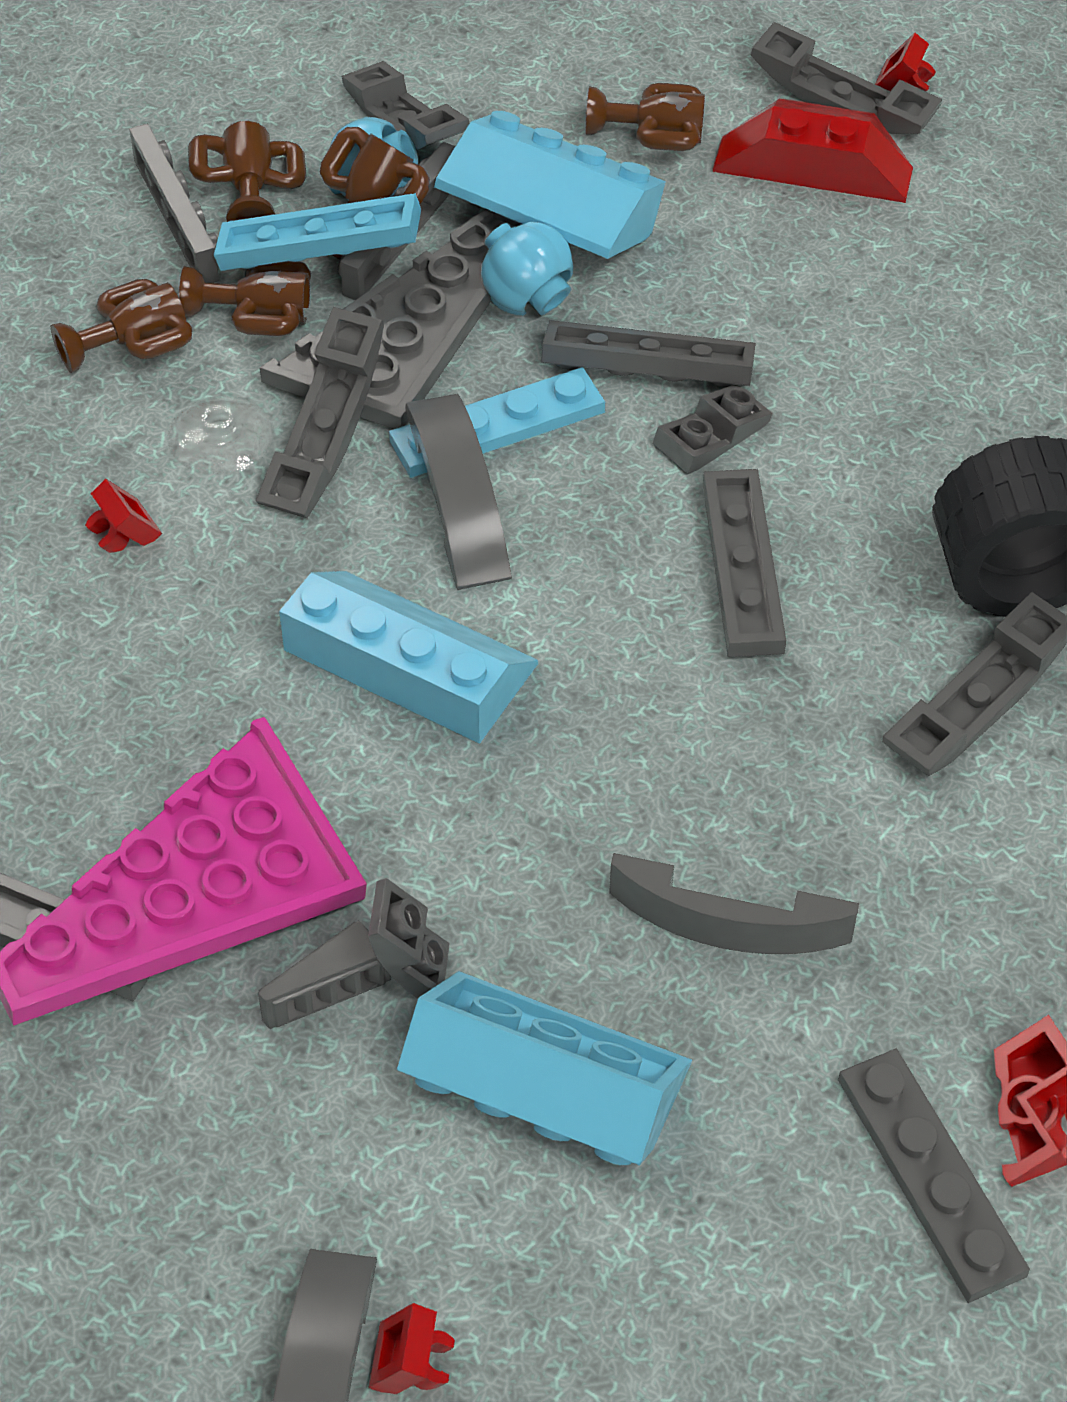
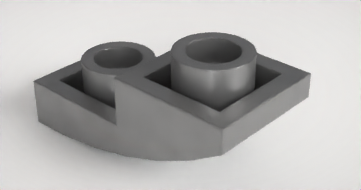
(717, 426)
(403, 942)

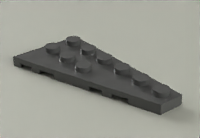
(424, 324)

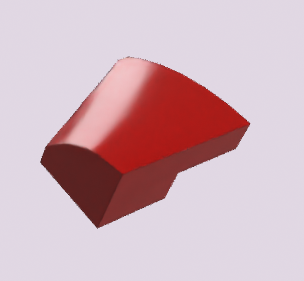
(1033, 1099)

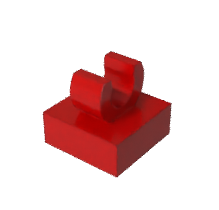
(907, 65)
(123, 516)
(405, 1350)

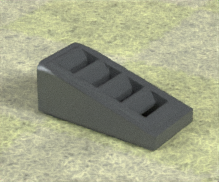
(323, 978)

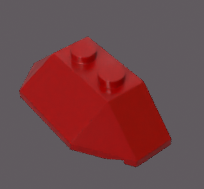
(817, 150)

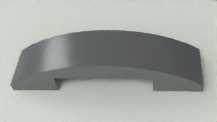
(790, 62)
(384, 95)
(328, 414)
(461, 490)
(984, 690)
(730, 923)
(325, 1328)

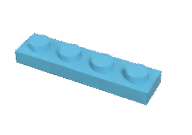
(318, 232)
(516, 415)

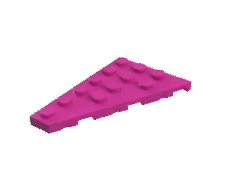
(216, 868)

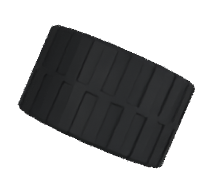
(1006, 524)

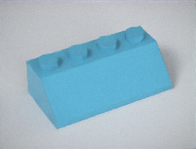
(552, 182)
(403, 652)
(543, 1067)

